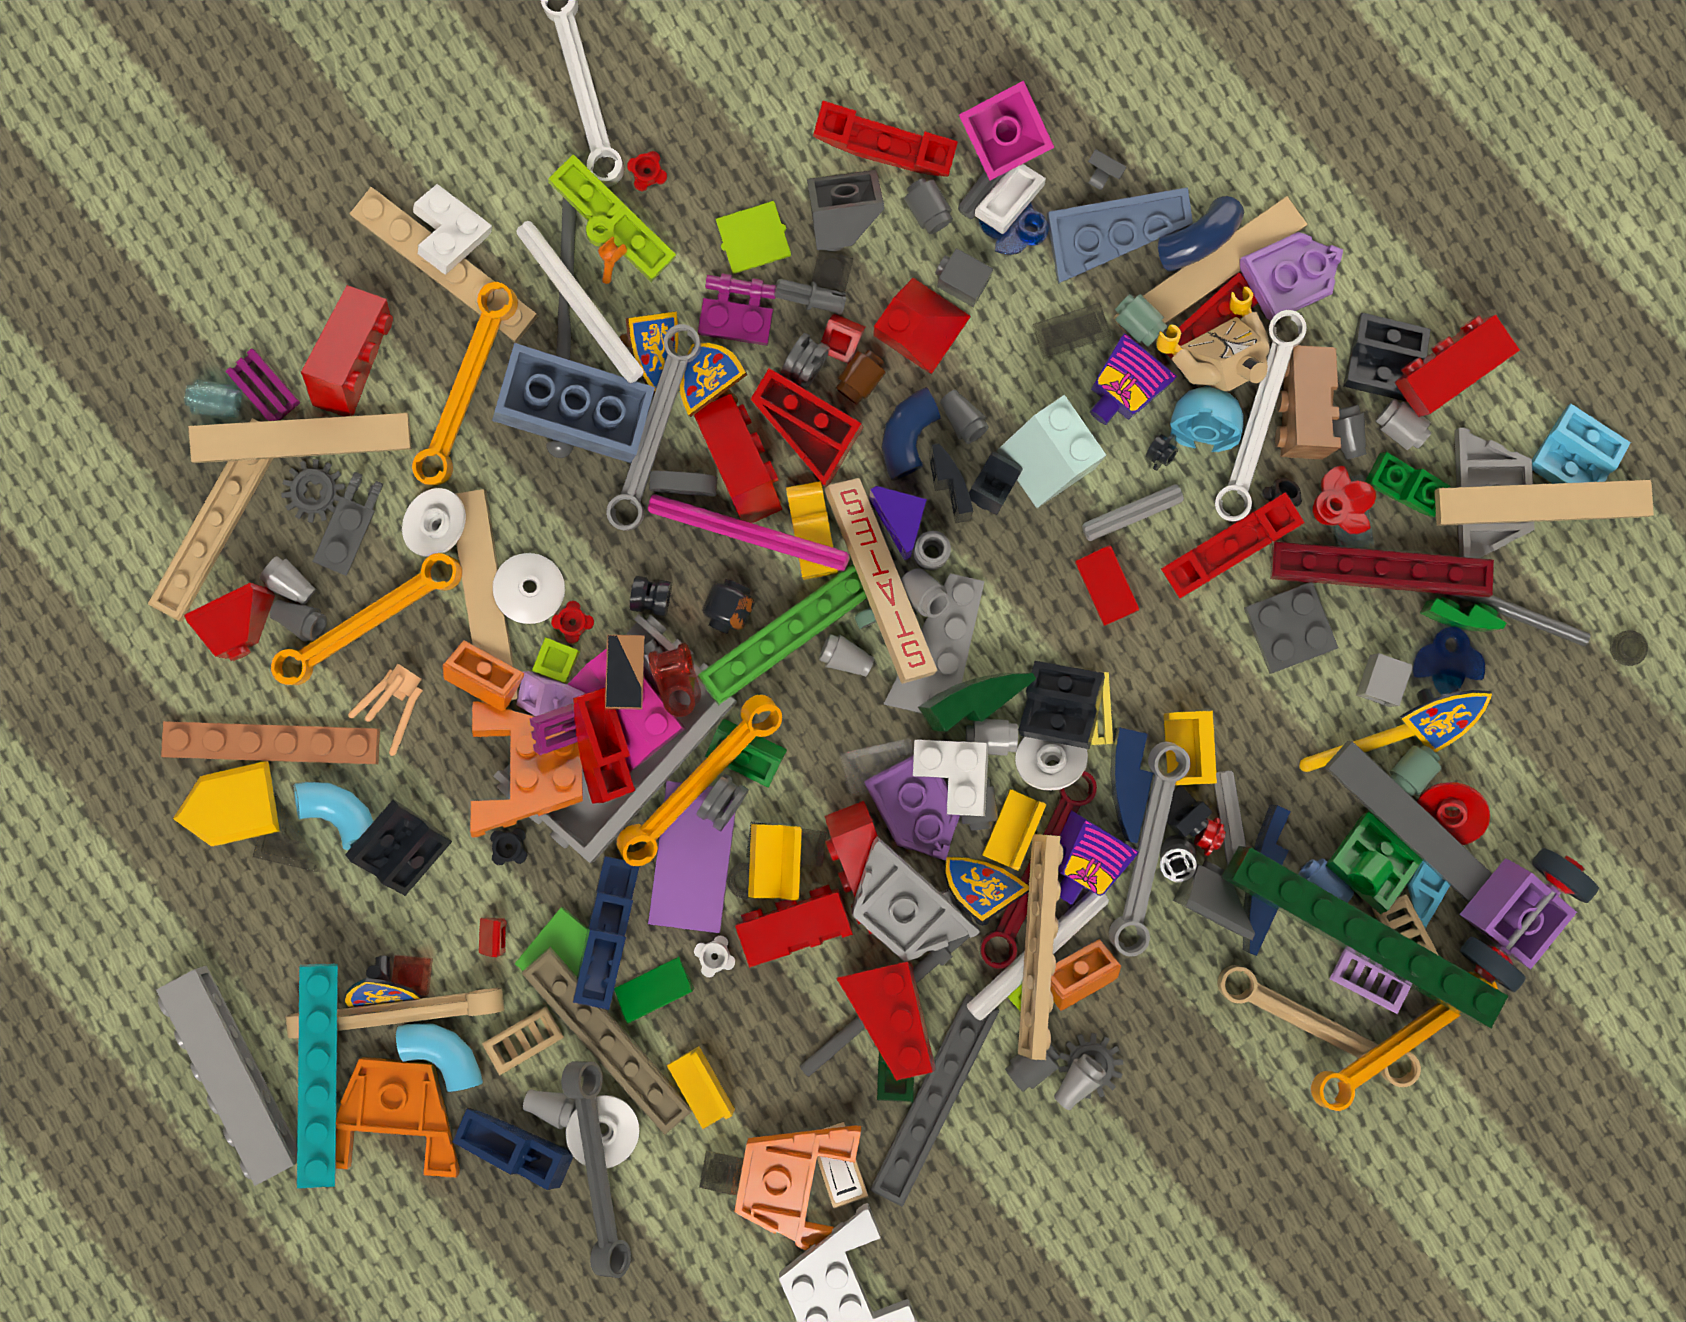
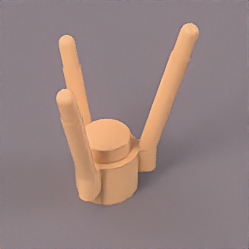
(398, 683)

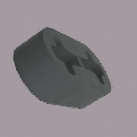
(683, 483)

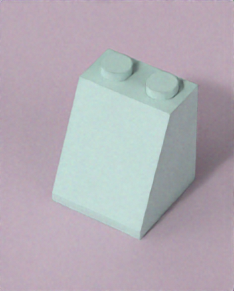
(1052, 451)

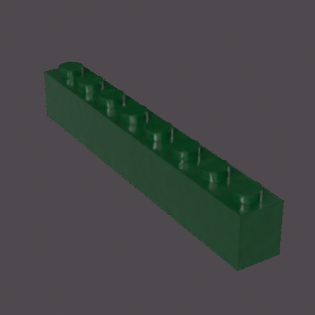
(1364, 936)

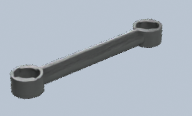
(596, 1169)

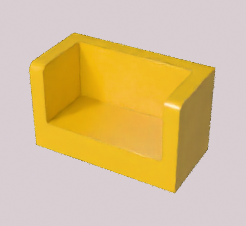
(1196, 736)

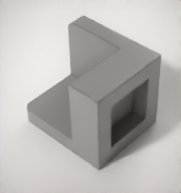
(1384, 680)

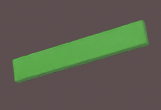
(783, 636)

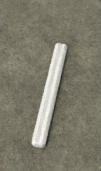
(1012, 976)

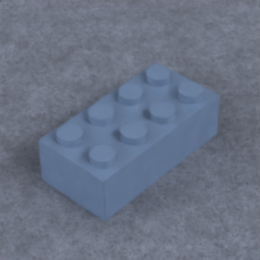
(573, 403)

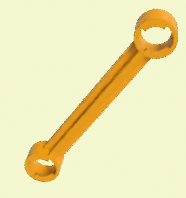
(465, 384)
(366, 620)
(699, 780)
(1383, 1055)

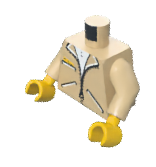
(1226, 353)

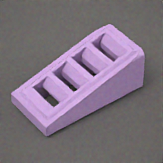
(1398, 996)

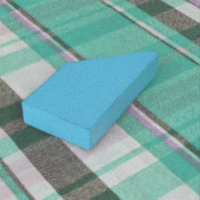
(1426, 892)

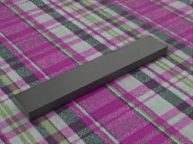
(1408, 820)
(932, 1104)

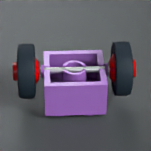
(1522, 914)

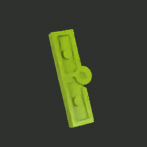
(610, 217)

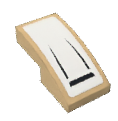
(842, 1179)

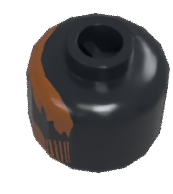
(728, 606)

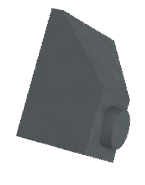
(843, 207)
(1215, 899)

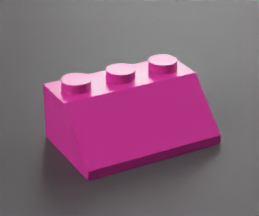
(644, 729)

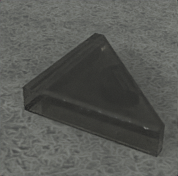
(286, 846)

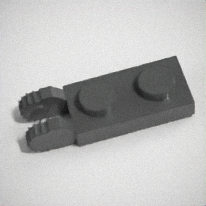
(347, 528)

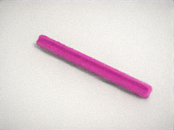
(748, 532)

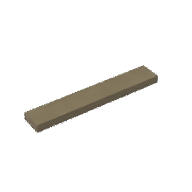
(608, 1043)

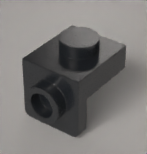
(994, 483)
(1187, 814)

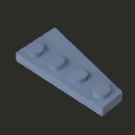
(1105, 230)

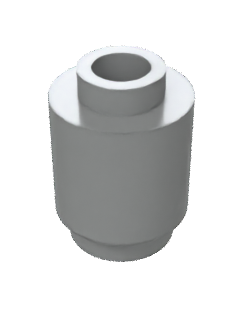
(1404, 425)
(936, 540)
(925, 593)
(997, 732)

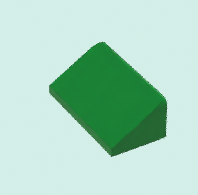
(756, 761)
(653, 989)

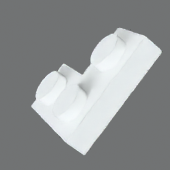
(456, 226)
(964, 766)

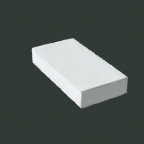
(1010, 197)

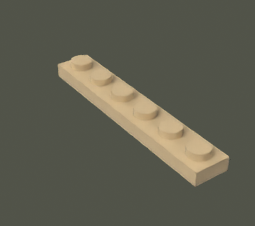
(462, 281)
(1038, 955)

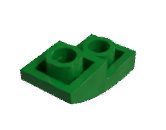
(1405, 484)
(1472, 618)

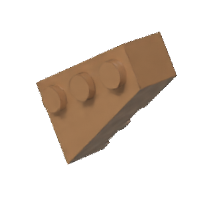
(1308, 404)

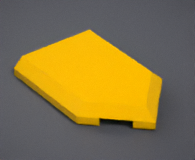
(231, 805)

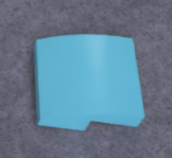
(1579, 450)

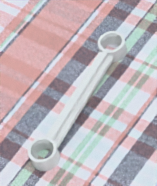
(584, 90)
(1261, 415)

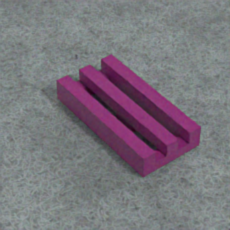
(243, 365)
(552, 723)

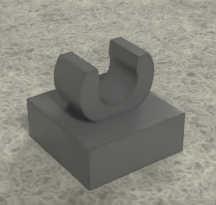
(1106, 167)

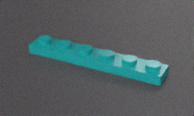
(317, 1075)

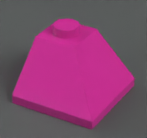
(1006, 130)

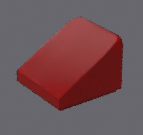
(842, 337)
(492, 936)

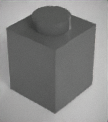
(963, 276)

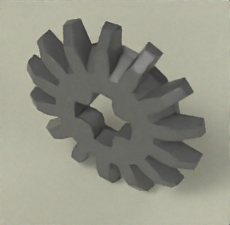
(299, 488)
(1102, 1056)

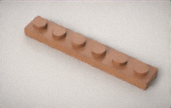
(270, 742)

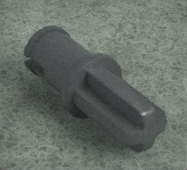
(811, 295)

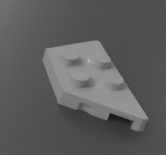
(1488, 464)
(905, 907)

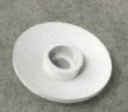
(425, 515)
(524, 606)
(1032, 762)
(621, 1134)

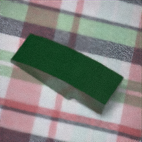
(973, 699)

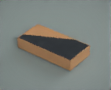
(624, 672)

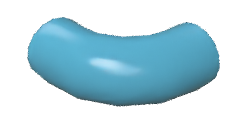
(334, 805)
(443, 1049)

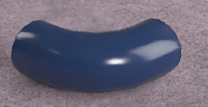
(1203, 236)
(903, 430)

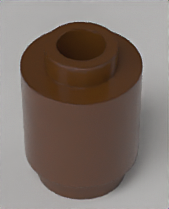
(860, 376)

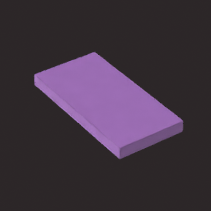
(691, 870)

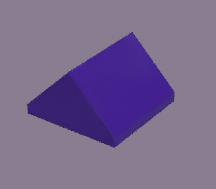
(900, 516)

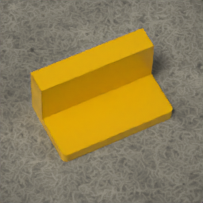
(1014, 829)
(774, 861)
(701, 1087)

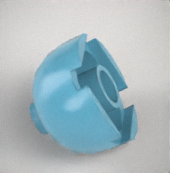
(1209, 418)

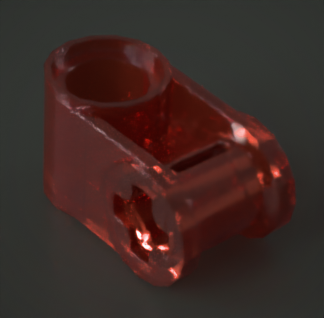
(675, 677)

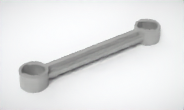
(654, 426)
(1149, 848)

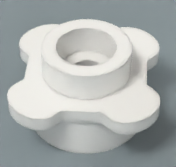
(711, 966)

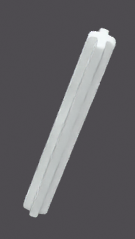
(580, 302)

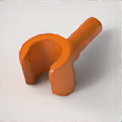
(610, 254)

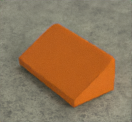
(482, 675)
(1083, 974)

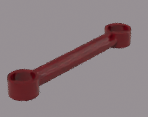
(1016, 912)

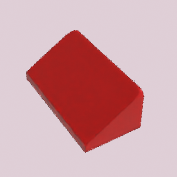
(1107, 585)

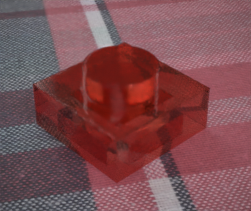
(413, 972)

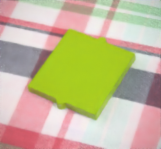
(753, 237)

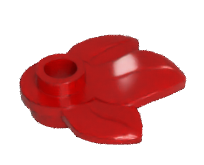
(1348, 500)

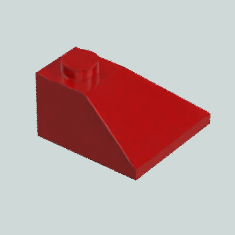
(920, 325)
(233, 621)

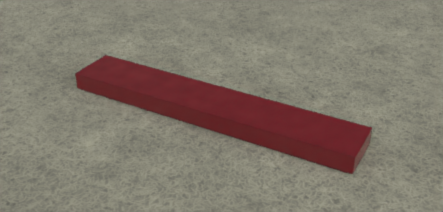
(1382, 569)

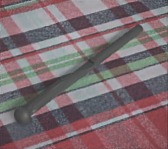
(557, 448)

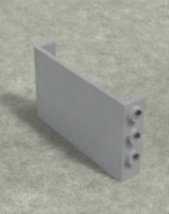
(594, 826)

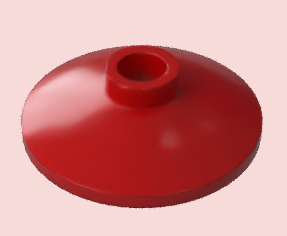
(1466, 822)

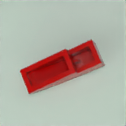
(601, 748)

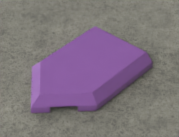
(1291, 273)
(914, 808)

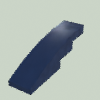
(1258, 912)
(606, 933)

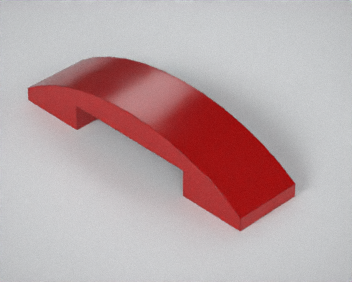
(884, 143)
(1232, 545)

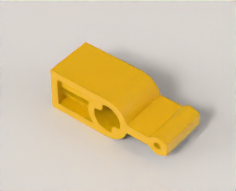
(810, 523)

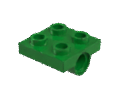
(1374, 863)

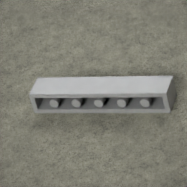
(228, 1074)

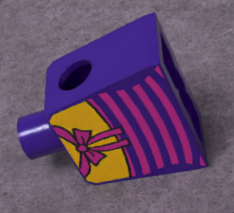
(1128, 381)
(1090, 858)

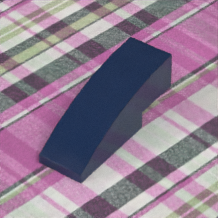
(1128, 781)
(513, 1149)

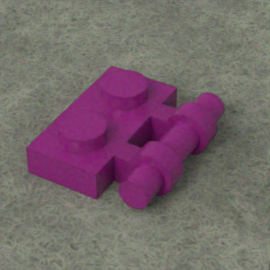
(735, 320)

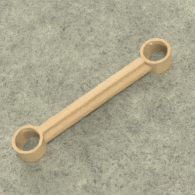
(470, 1003)
(1311, 1022)

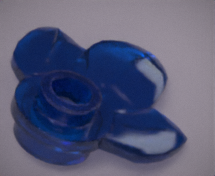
(1016, 236)
(1447, 667)

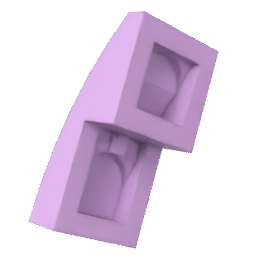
(542, 694)

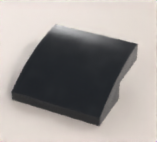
(1381, 351)
(947, 476)
(1062, 704)
(398, 847)

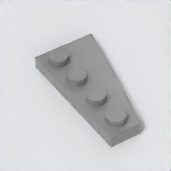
(948, 643)

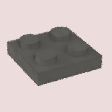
(1291, 627)

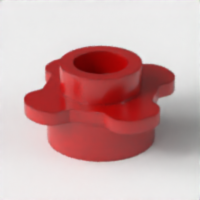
(640, 163)
(562, 622)
(1211, 836)

